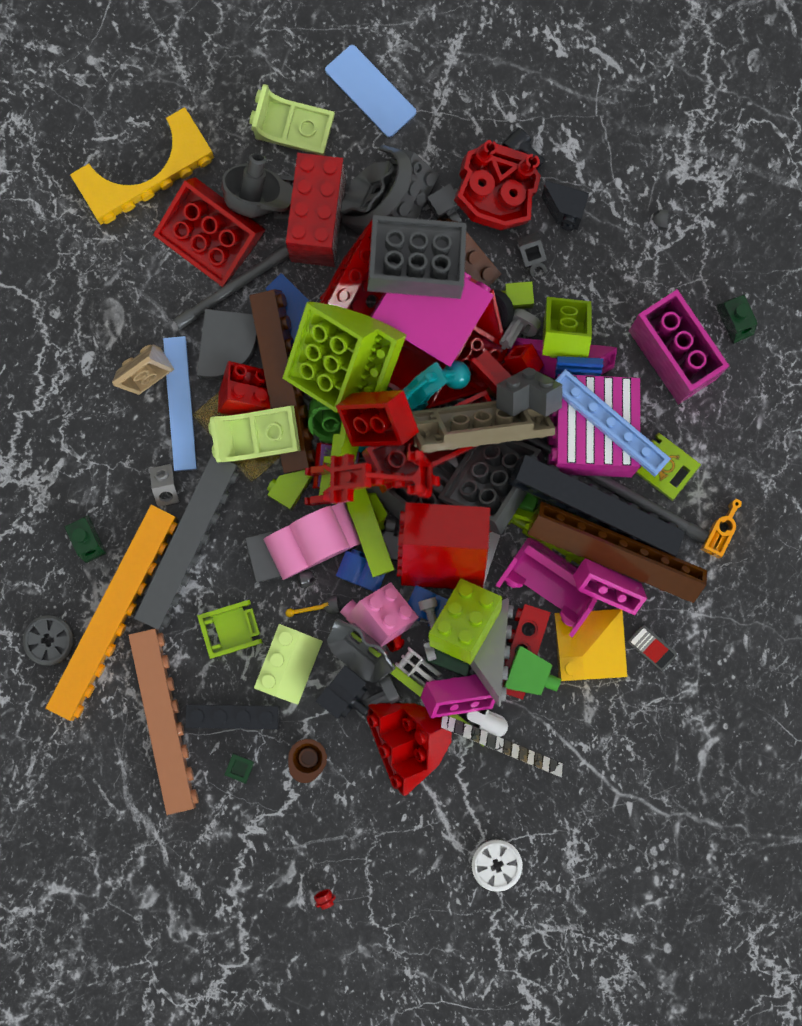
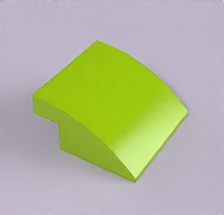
(341, 354)

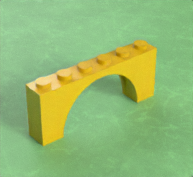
(187, 154)

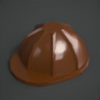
(306, 760)

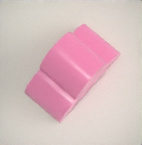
(312, 540)

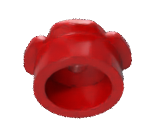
(324, 899)

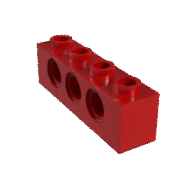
(539, 620)

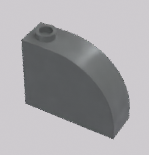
(224, 339)

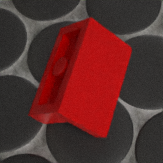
(489, 370)

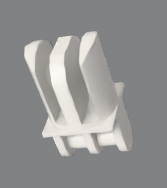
(416, 667)
(489, 722)

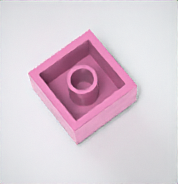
(384, 614)

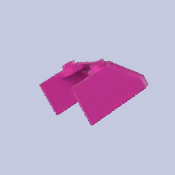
(550, 578)

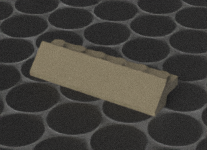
(475, 426)

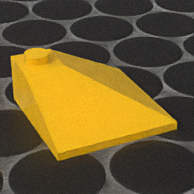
(594, 650)

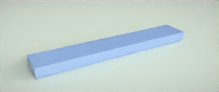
(180, 405)
(612, 424)

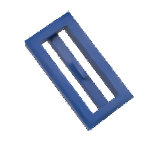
(579, 365)

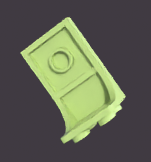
(290, 123)
(254, 434)

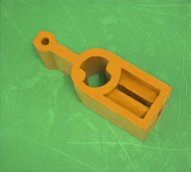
(724, 537)

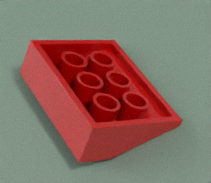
(207, 231)

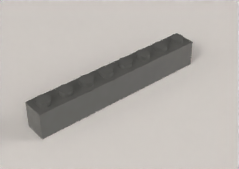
(186, 543)

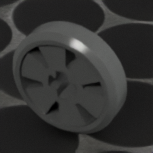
(39, 651)

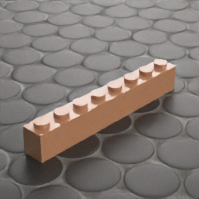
(162, 721)

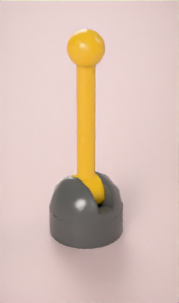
(330, 605)

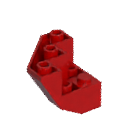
(407, 742)

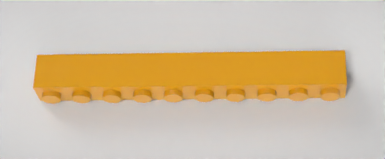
(111, 614)

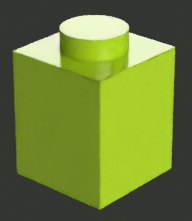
(520, 294)

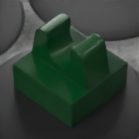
(239, 768)

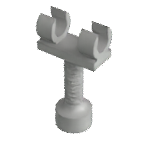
(429, 607)

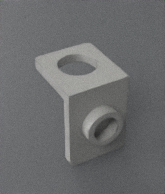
(163, 481)

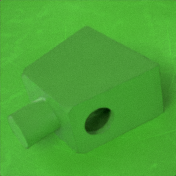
(530, 673)

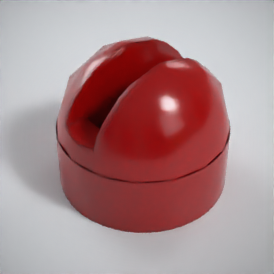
(395, 644)

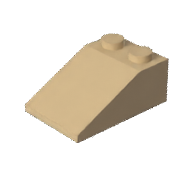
(143, 371)

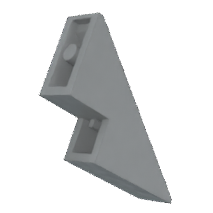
(492, 654)

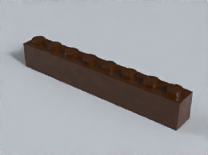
(275, 347)
(617, 552)

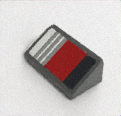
(652, 647)

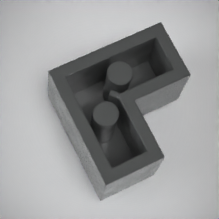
(530, 391)

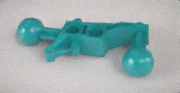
(430, 381)

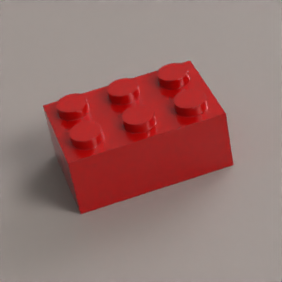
(377, 418)

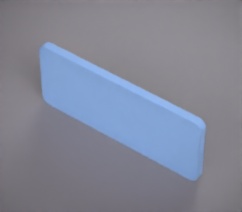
(370, 91)

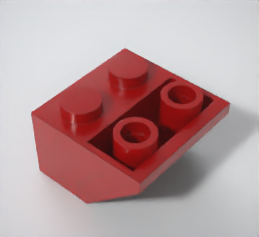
(242, 390)

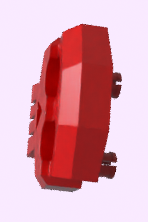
(493, 203)

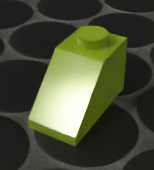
(289, 488)

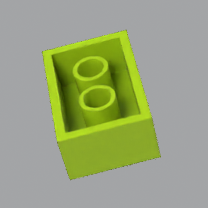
(567, 328)
(465, 621)

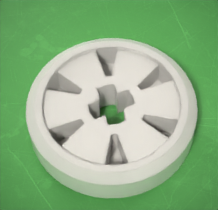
(509, 872)

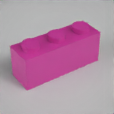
(609, 586)
(456, 696)

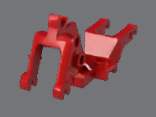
(349, 476)

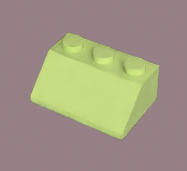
(288, 664)

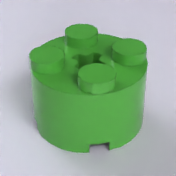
(323, 421)

